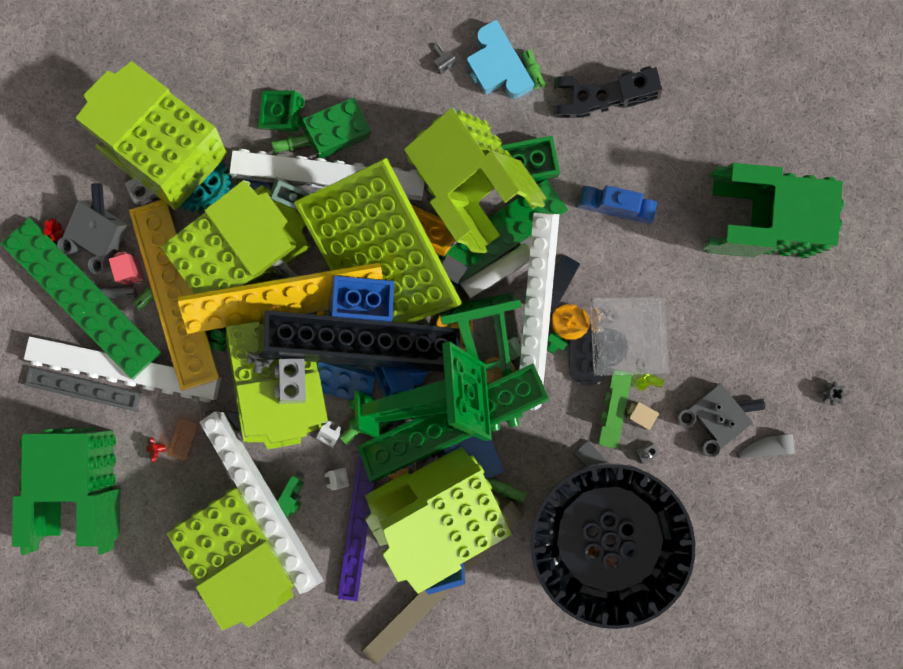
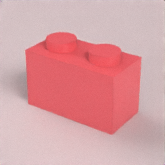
(126, 268)

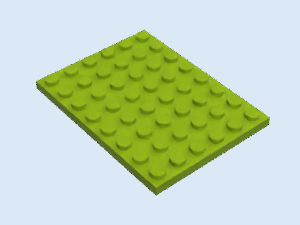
(372, 222)

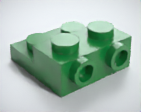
(281, 110)
(289, 499)

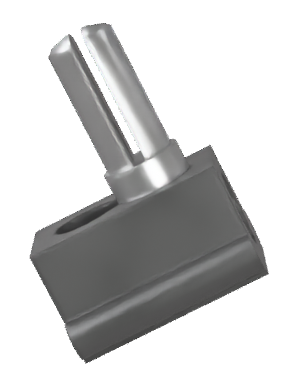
(445, 60)
(643, 452)

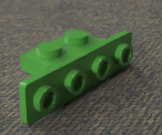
(615, 409)

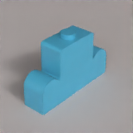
(498, 64)

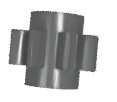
(828, 392)

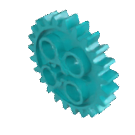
(219, 175)

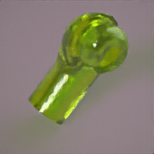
(648, 380)

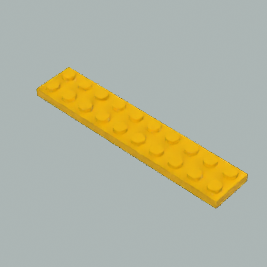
(248, 302)
(191, 351)

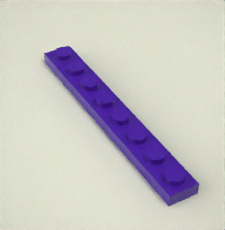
(356, 536)

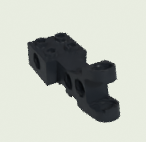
(618, 92)

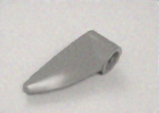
(770, 446)

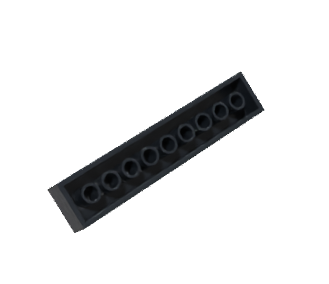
(353, 341)

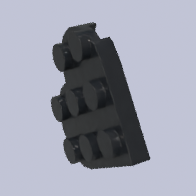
(581, 360)

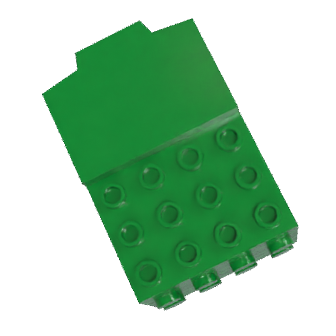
(787, 212)
(67, 467)

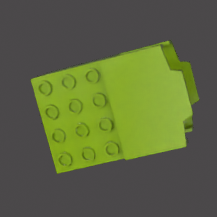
(151, 133)
(463, 166)
(237, 240)
(258, 409)
(436, 519)
(232, 562)

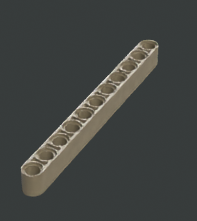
(422, 603)

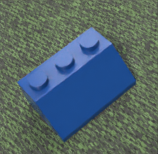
(361, 299)

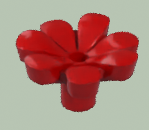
(53, 229)
(153, 448)

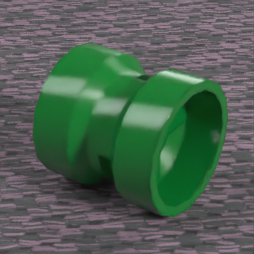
(220, 337)

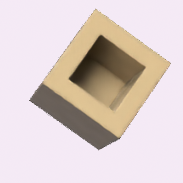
(642, 415)

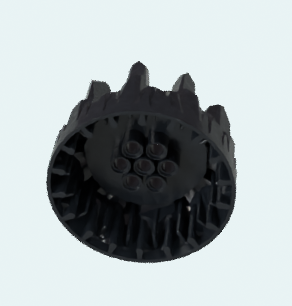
(639, 582)

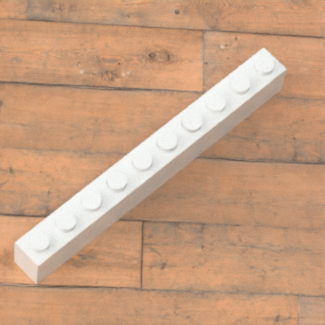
(309, 173)
(539, 292)
(99, 363)
(261, 502)

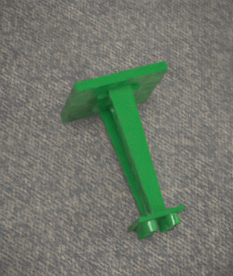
(480, 308)
(460, 395)

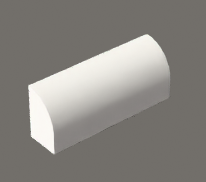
(496, 272)

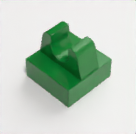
(556, 342)

